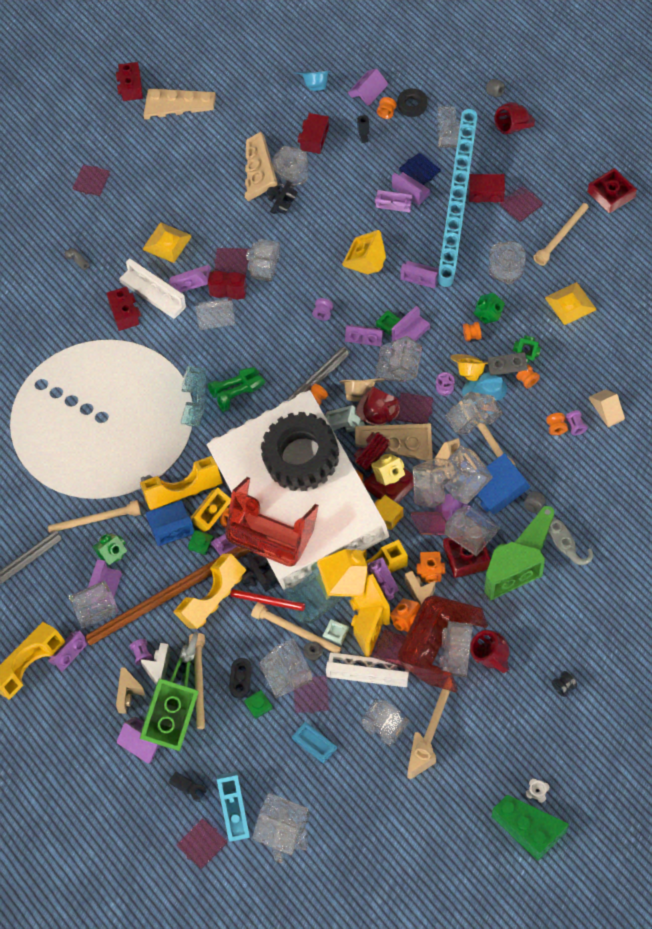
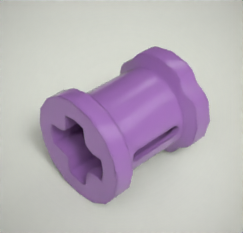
(576, 423)
(137, 651)

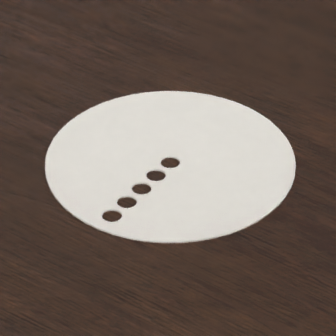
(107, 458)

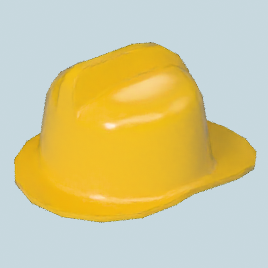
(469, 366)

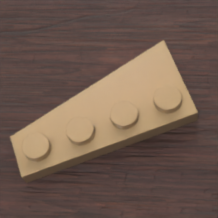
(165, 102)
(259, 167)
(405, 440)

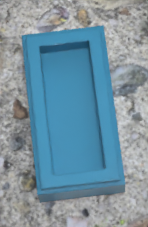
(314, 742)

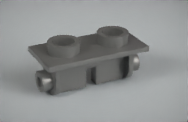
(507, 364)

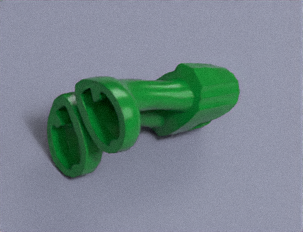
(249, 380)

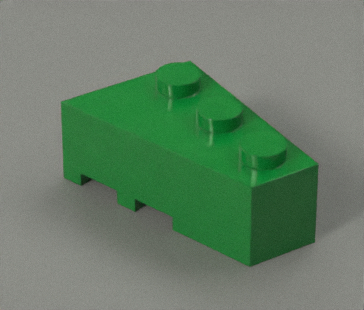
(529, 825)

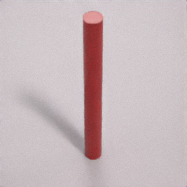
(267, 600)

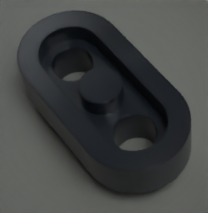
(240, 679)

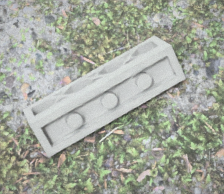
(153, 289)
(365, 674)

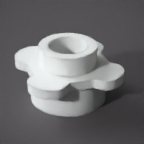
(537, 784)

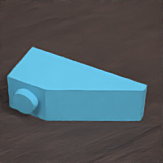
(232, 806)

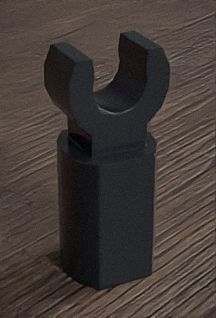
(363, 128)
(186, 785)

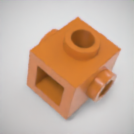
(430, 567)
(404, 614)

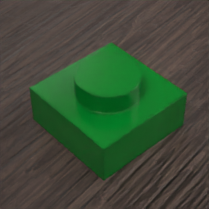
(387, 322)
(200, 542)
(258, 704)

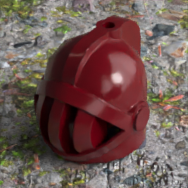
(516, 118)
(378, 407)
(491, 653)

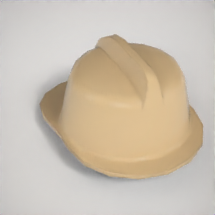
(357, 389)

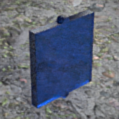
(420, 169)

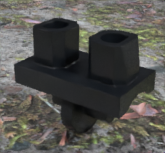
(287, 192)
(265, 578)

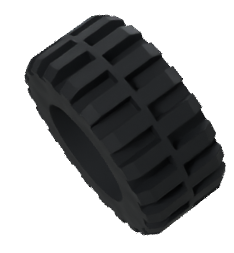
(292, 429)

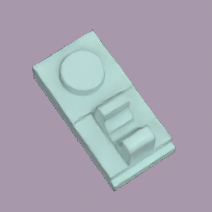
(342, 417)

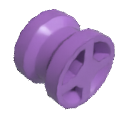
(322, 309)
(442, 380)

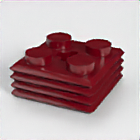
(611, 190)
(372, 452)
(395, 491)
(465, 564)

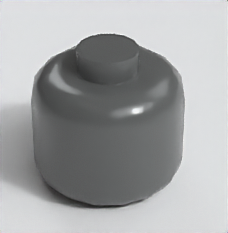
(495, 88)
(534, 502)

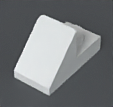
(157, 668)

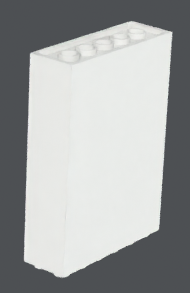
(345, 509)

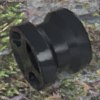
(564, 683)

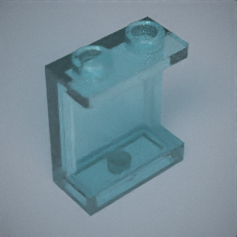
(194, 383)
(314, 595)

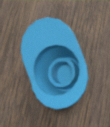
(315, 80)
(487, 385)

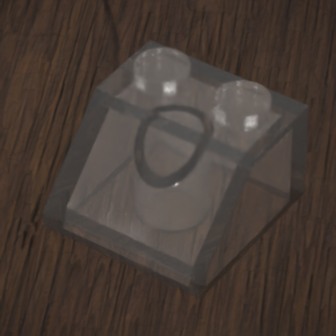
(470, 529)

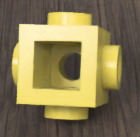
(388, 469)

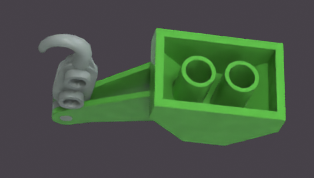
(522, 560)
(171, 705)

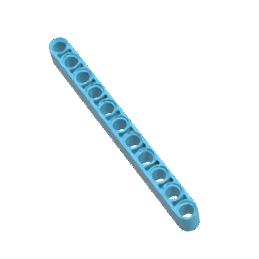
(457, 204)

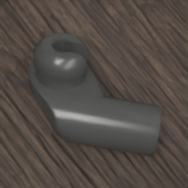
(73, 254)

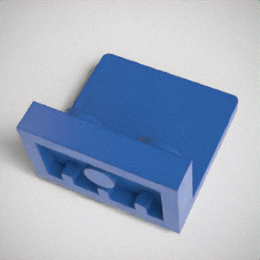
(170, 523)

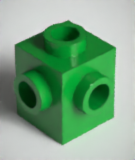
(489, 308)
(534, 348)
(110, 548)

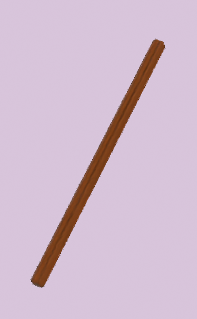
(157, 599)

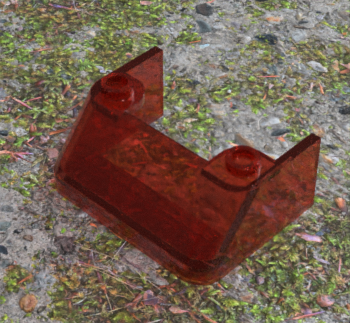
(263, 534)
(425, 638)

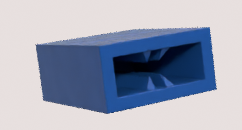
(503, 487)

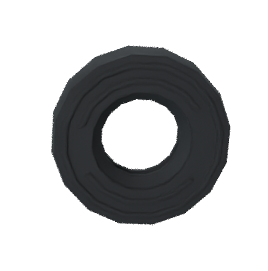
(412, 111)

